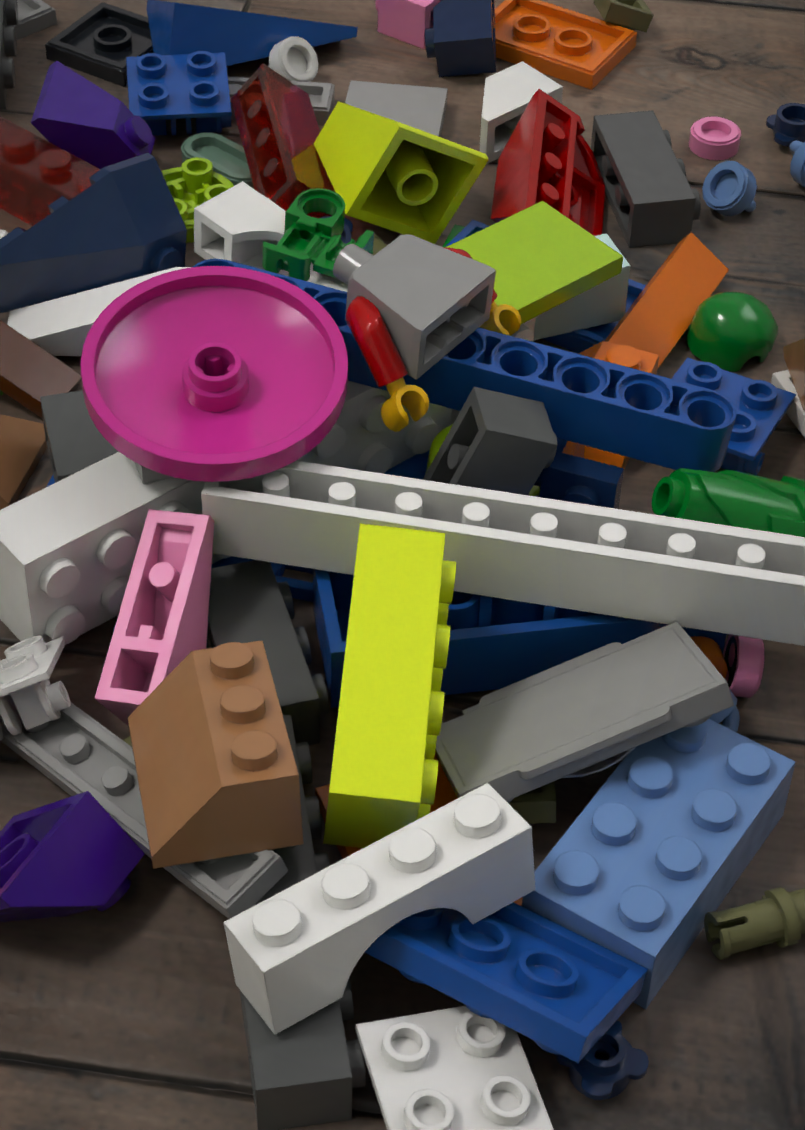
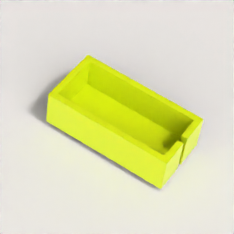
(390, 685)

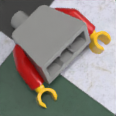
(412, 310)

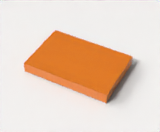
(560, 41)

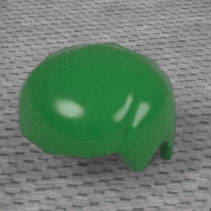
(731, 330)

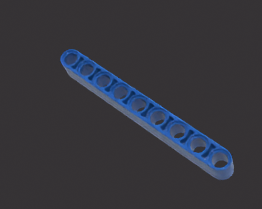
(583, 396)

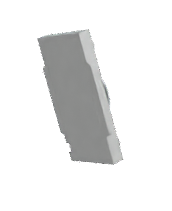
(581, 714)

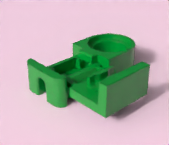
(311, 238)

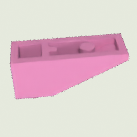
(161, 609)

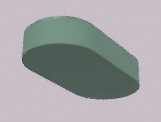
(226, 156)

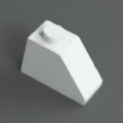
(505, 101)

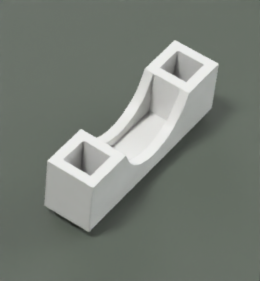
(236, 226)
(305, 941)

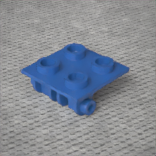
(179, 89)
(757, 407)

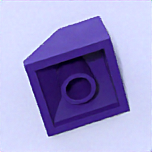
(88, 120)
(63, 860)

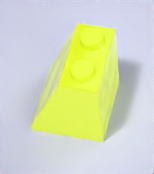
(396, 171)

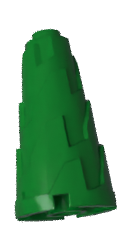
(733, 500)

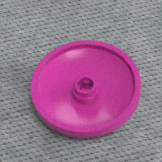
(214, 373)

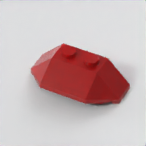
(549, 164)

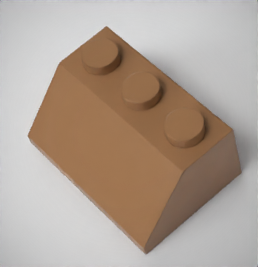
(216, 759)

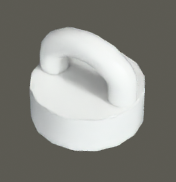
(294, 59)

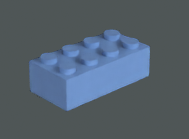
(663, 845)

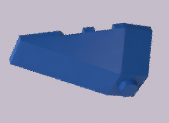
(241, 35)

